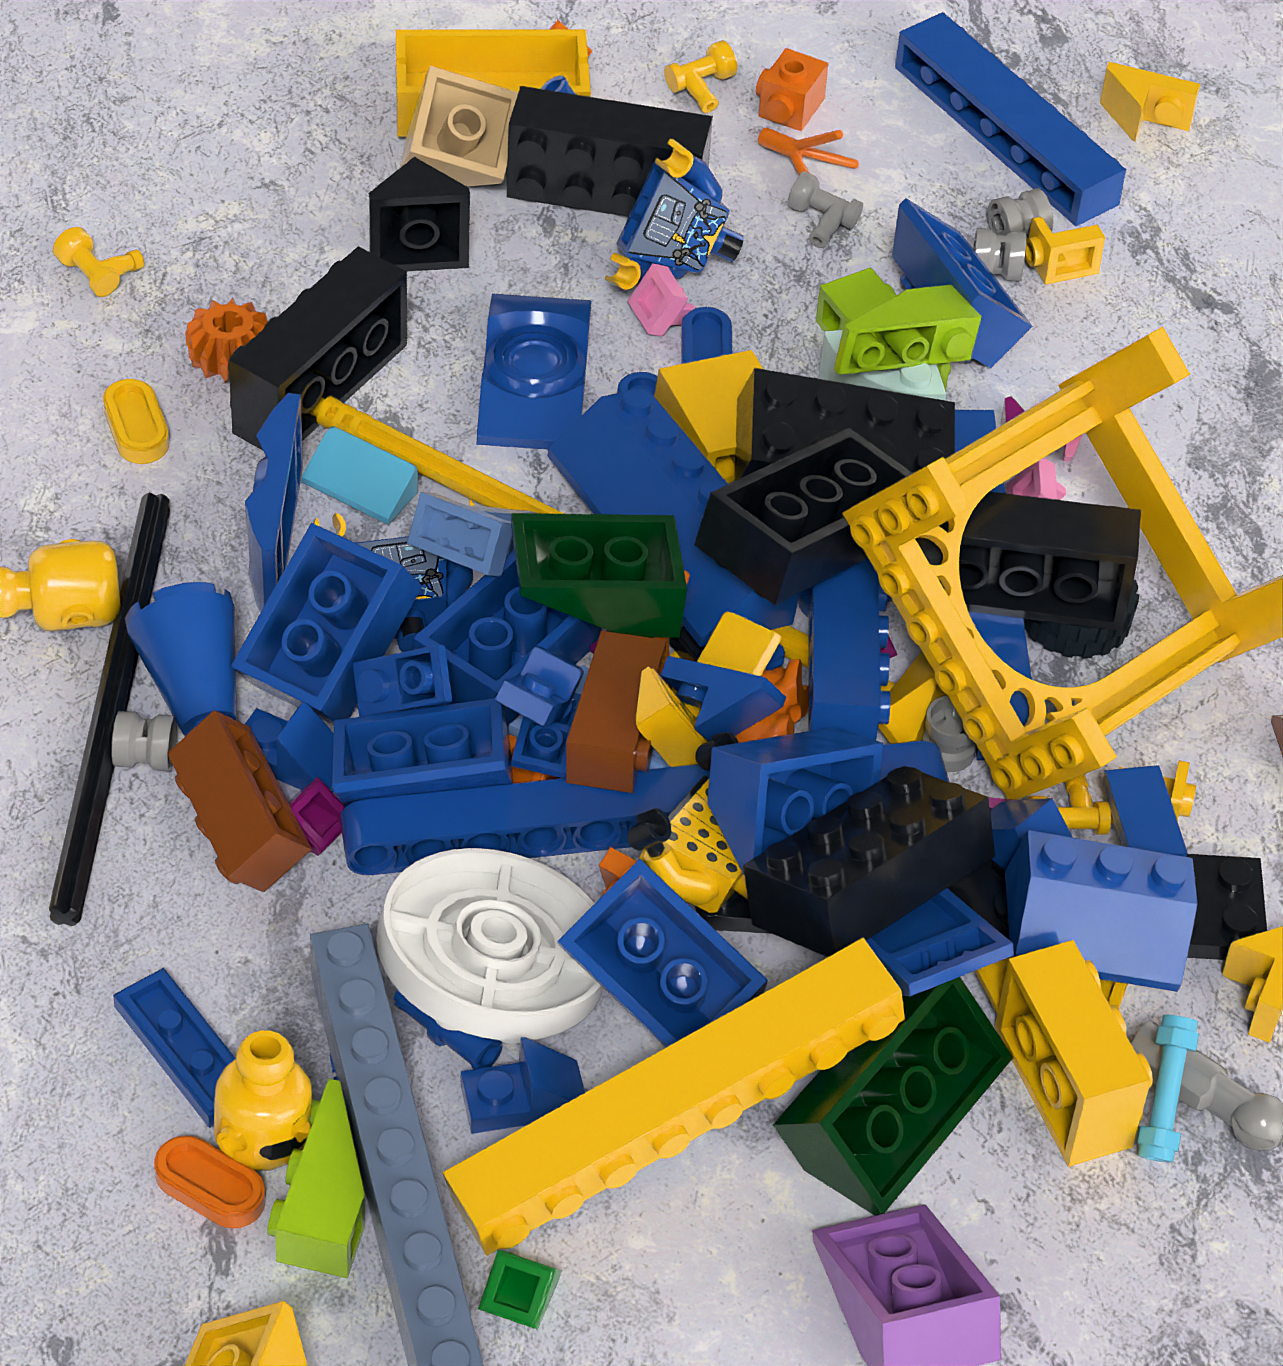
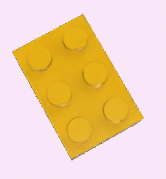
(1072, 1052)

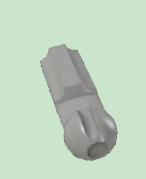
(1205, 1085)

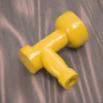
(719, 62)
(75, 248)
(1082, 811)

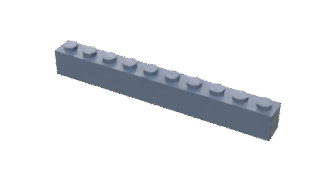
(391, 1152)

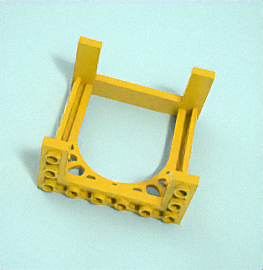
(938, 621)

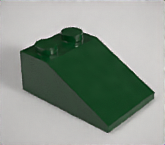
(604, 569)

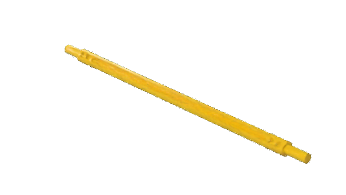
(475, 484)

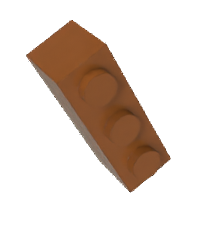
(604, 740)
(238, 802)

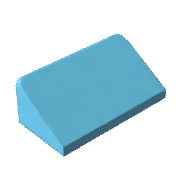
(361, 475)

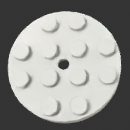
(478, 945)

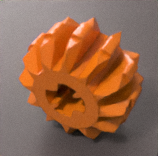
(219, 332)

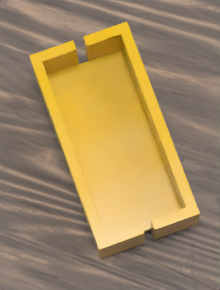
(489, 55)

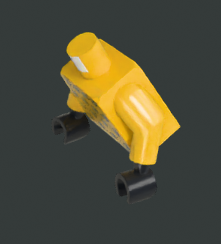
(689, 845)

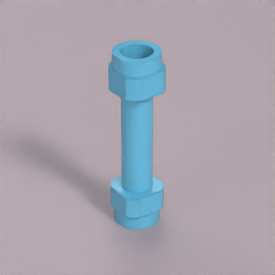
(1158, 1140)

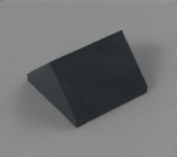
(420, 219)

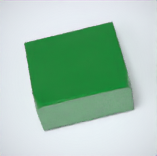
(519, 1289)

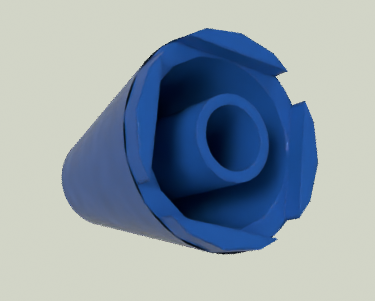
(188, 649)

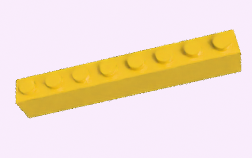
(675, 1097)

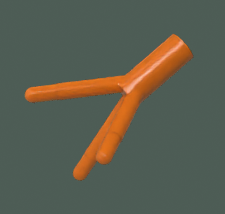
(797, 149)

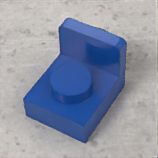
(542, 688)

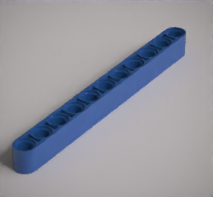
(537, 815)

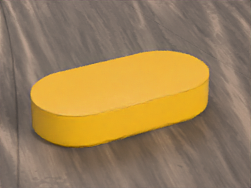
(136, 421)

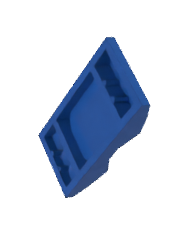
(532, 370)
(274, 497)
(938, 944)

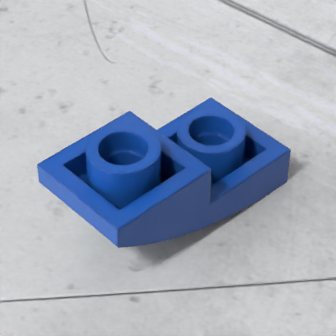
(544, 747)

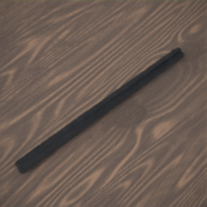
(112, 696)

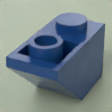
(403, 681)

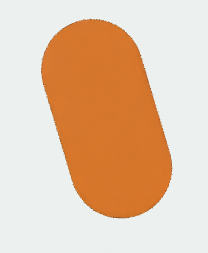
(209, 1182)

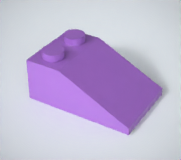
(910, 1291)

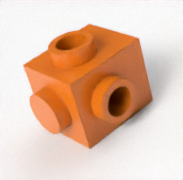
(792, 89)

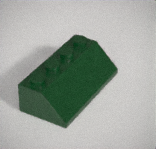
(895, 1098)

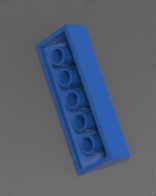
(639, 462)

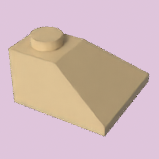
(461, 128)

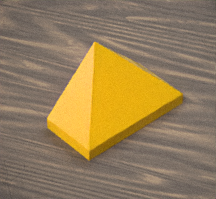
(910, 702)

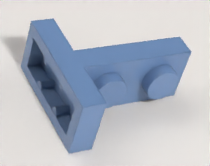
(463, 533)

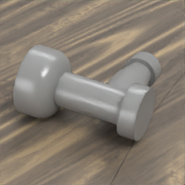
(837, 210)

